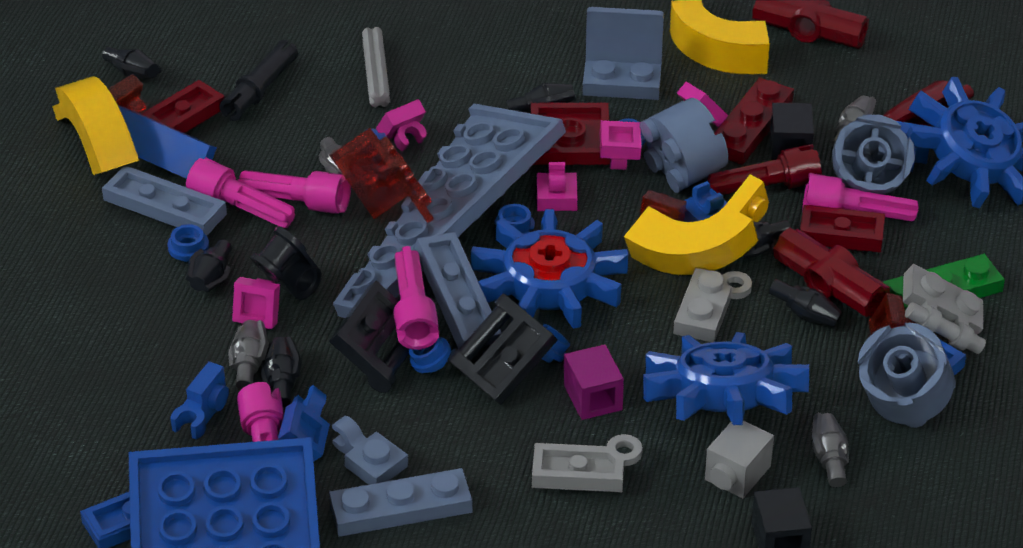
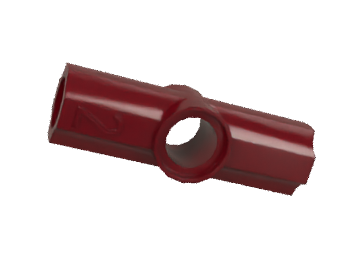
(813, 20)
(830, 271)

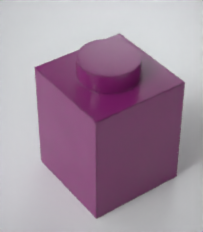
(593, 382)

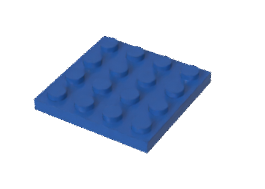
(225, 496)

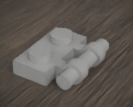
(944, 308)

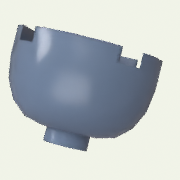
(873, 154)

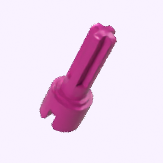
(220, 182)
(318, 191)
(832, 193)
(414, 313)
(260, 411)

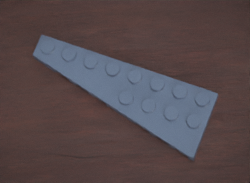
(470, 176)

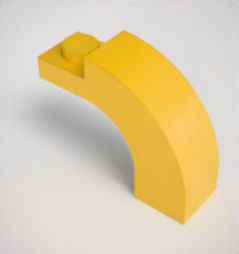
(718, 42)
(97, 122)
(703, 244)

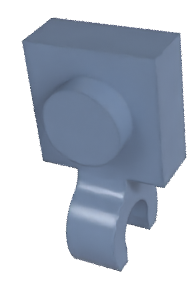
(369, 458)

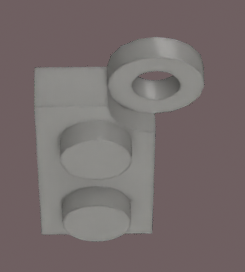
(708, 301)
(584, 465)

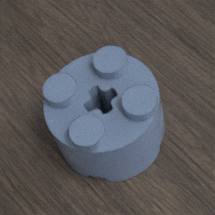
(684, 144)
(906, 374)

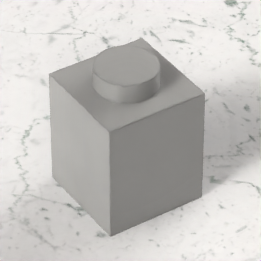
(739, 458)

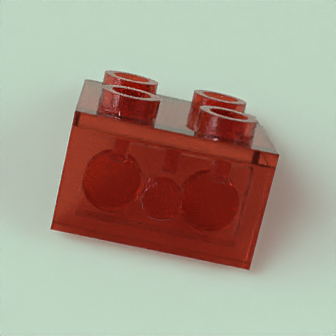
(380, 175)

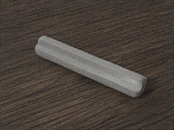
(376, 67)

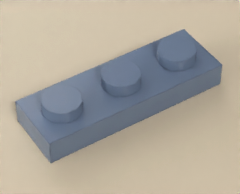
(163, 200)
(454, 285)
(400, 502)

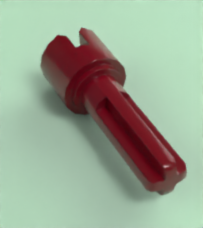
(789, 168)

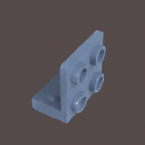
(623, 53)

